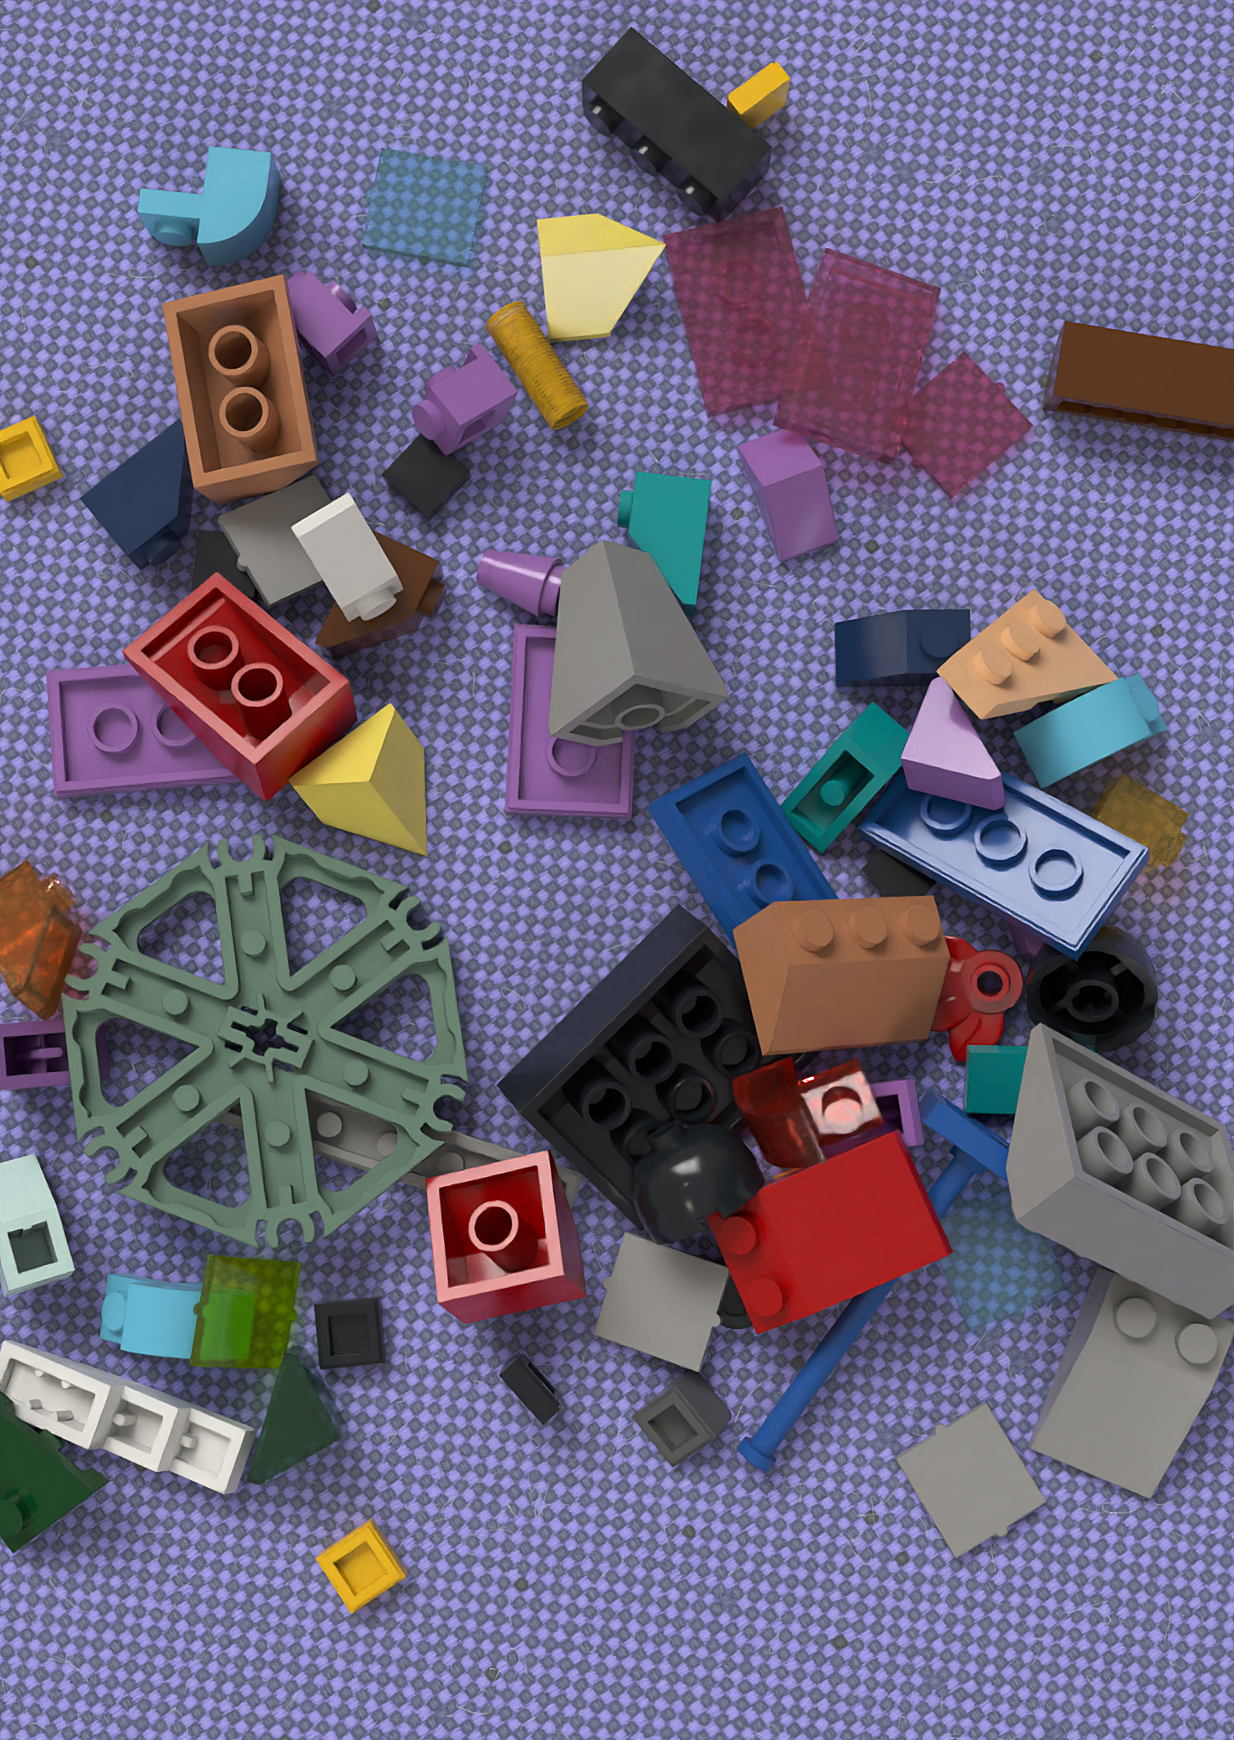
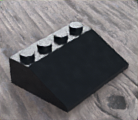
(642, 1053)

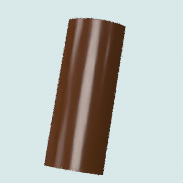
(1142, 381)

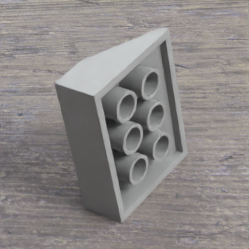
(1123, 1174)

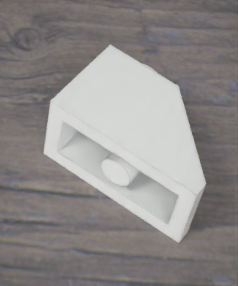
(349, 559)

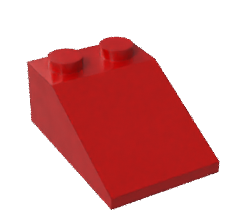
(244, 685)
(830, 1232)

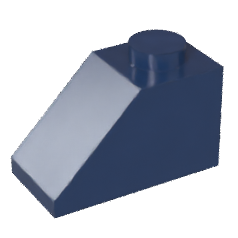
(147, 499)
(898, 646)

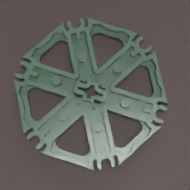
(270, 1098)

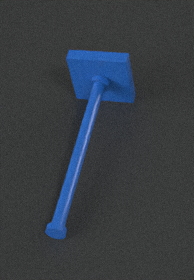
(973, 1151)

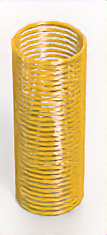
(534, 357)

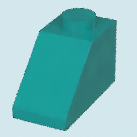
(669, 521)
(846, 777)

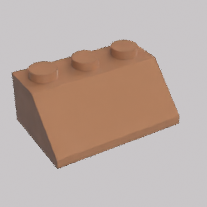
(241, 389)
(843, 972)

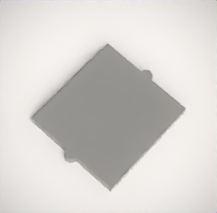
(268, 545)
(662, 1301)
(970, 1479)

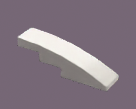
(124, 1417)

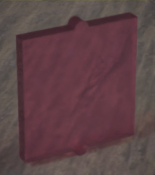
(960, 425)

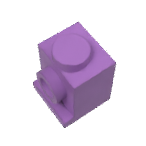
(327, 321)
(464, 401)

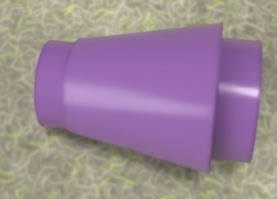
(523, 579)

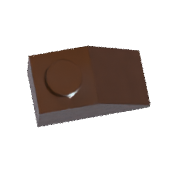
(420, 597)

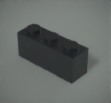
(674, 127)

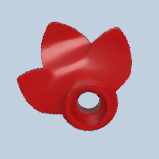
(966, 1009)

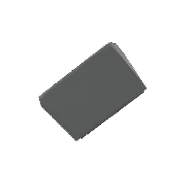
(683, 1417)

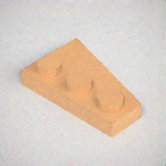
(1023, 661)

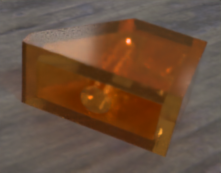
(36, 936)

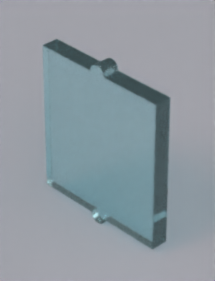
(424, 207)
(996, 1262)

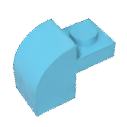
(231, 213)
(1090, 729)
(150, 1315)

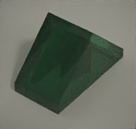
(298, 1418)

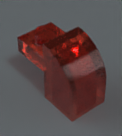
(801, 1116)

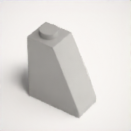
(625, 652)

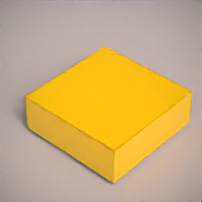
(760, 95)
(26, 459)
(361, 1565)

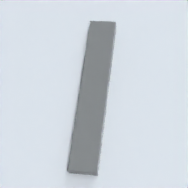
(366, 1140)

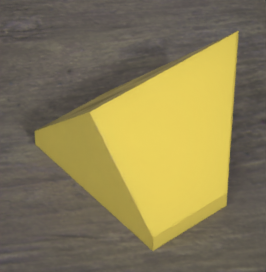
(591, 273)
(371, 783)

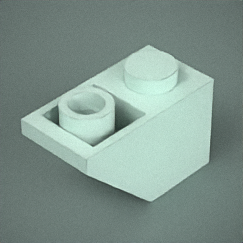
(30, 1229)

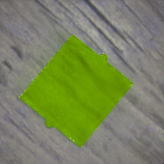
(244, 1312)

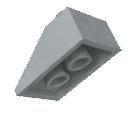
(1130, 1383)

